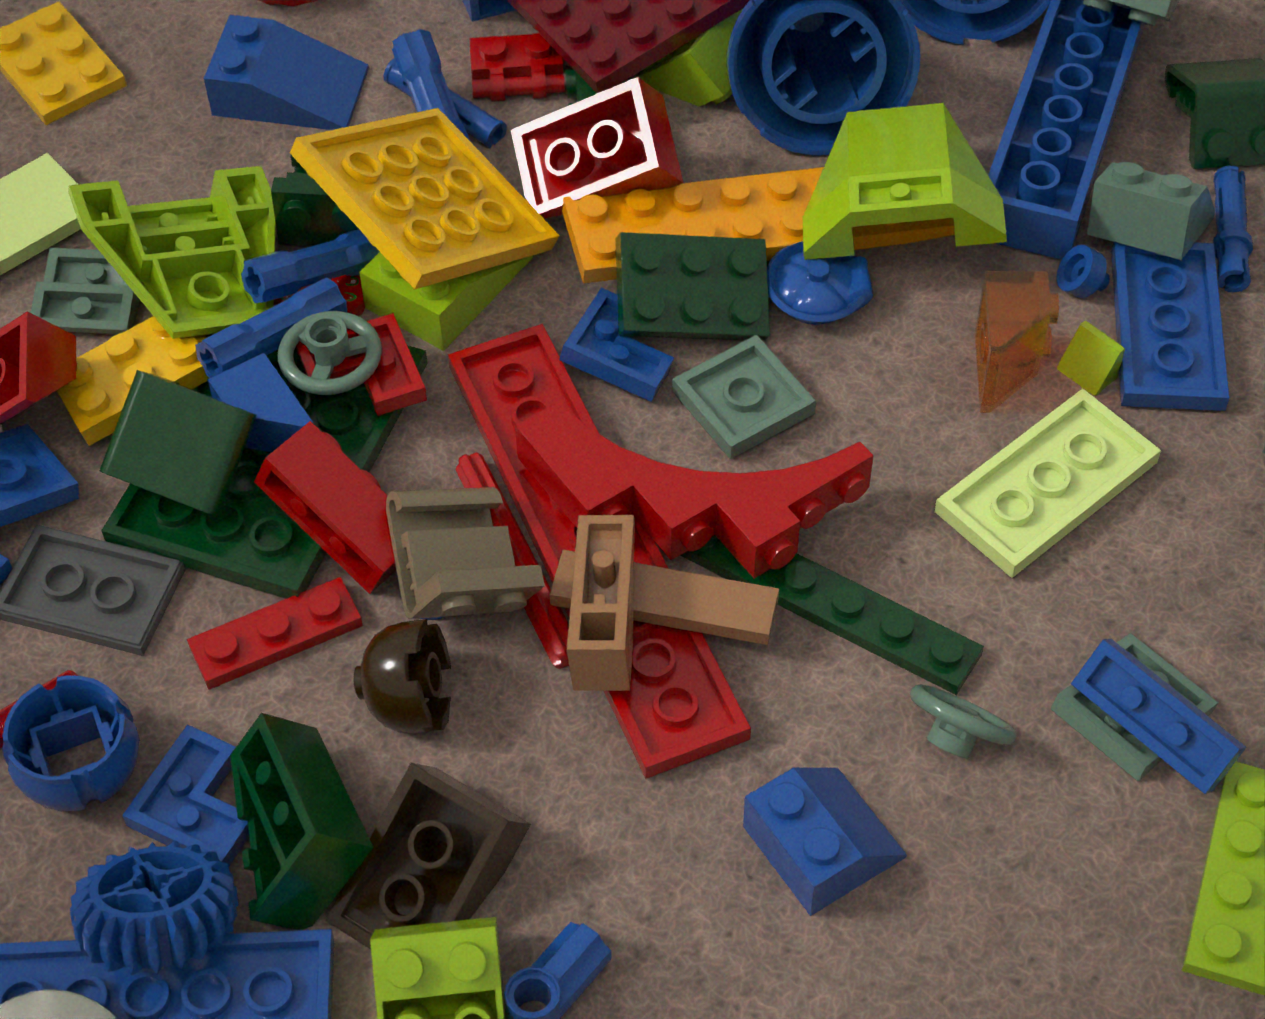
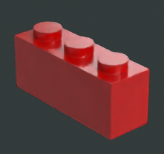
(332, 503)

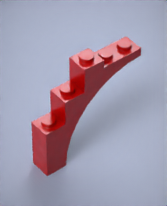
(683, 507)

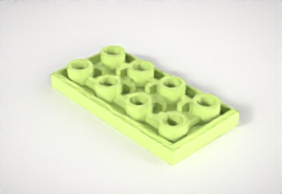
(34, 211)

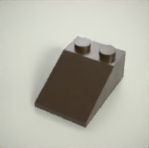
(430, 857)

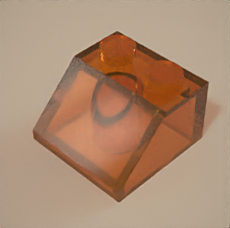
(1012, 332)

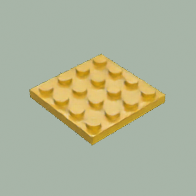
(424, 196)

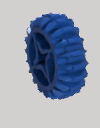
(154, 907)

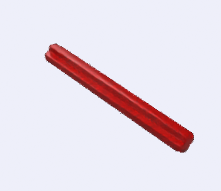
(546, 619)

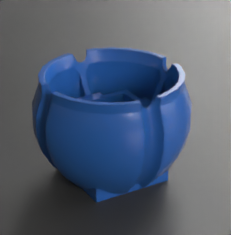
(61, 719)

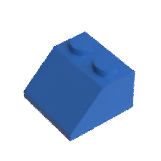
(818, 834)

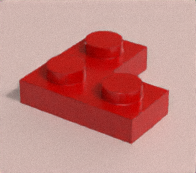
(395, 380)

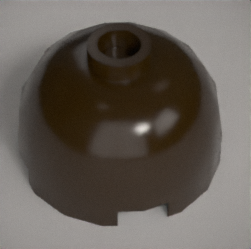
(400, 672)

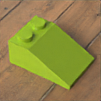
(438, 310)

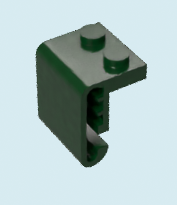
(1224, 110)
(305, 211)
(177, 442)

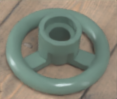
(328, 340)
(959, 721)

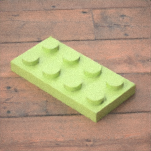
(1047, 482)

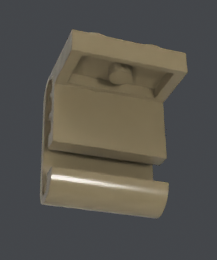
(453, 556)

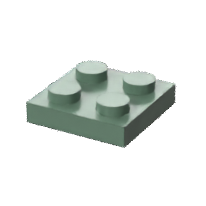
(743, 396)

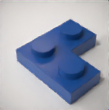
(616, 359)
(180, 800)

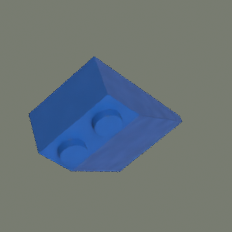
(281, 76)

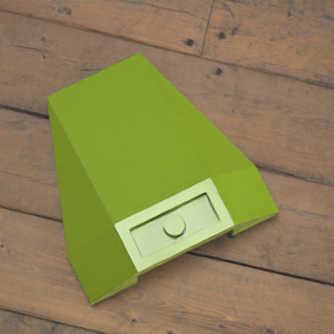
(900, 170)

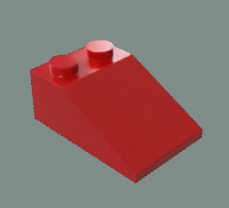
(598, 148)

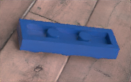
(1158, 715)

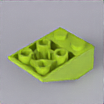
(438, 971)

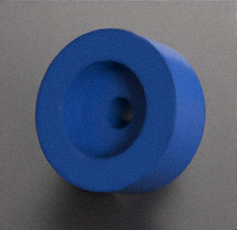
(1082, 272)

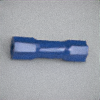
(422, 73)
(286, 271)
(266, 329)

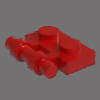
(512, 57)

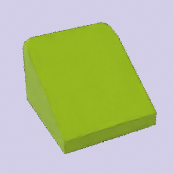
(1091, 359)

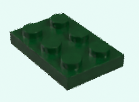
(691, 287)

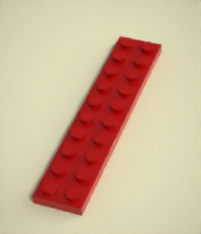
(677, 692)

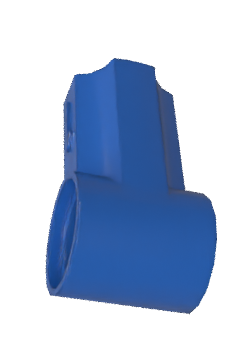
(558, 974)

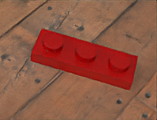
(274, 633)

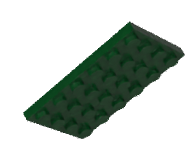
(253, 536)

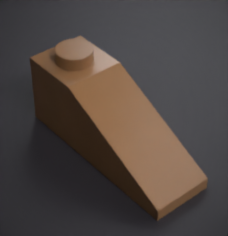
(602, 604)

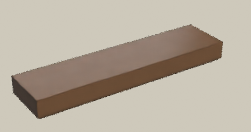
(688, 601)

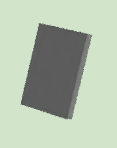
(89, 589)

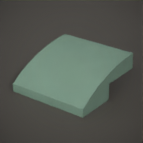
(84, 294)
(1110, 735)

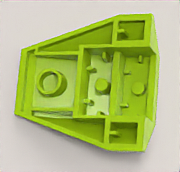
(185, 253)

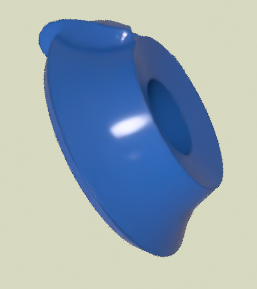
(818, 288)

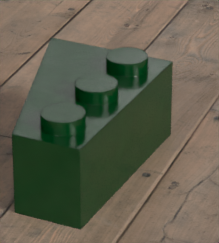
(298, 819)

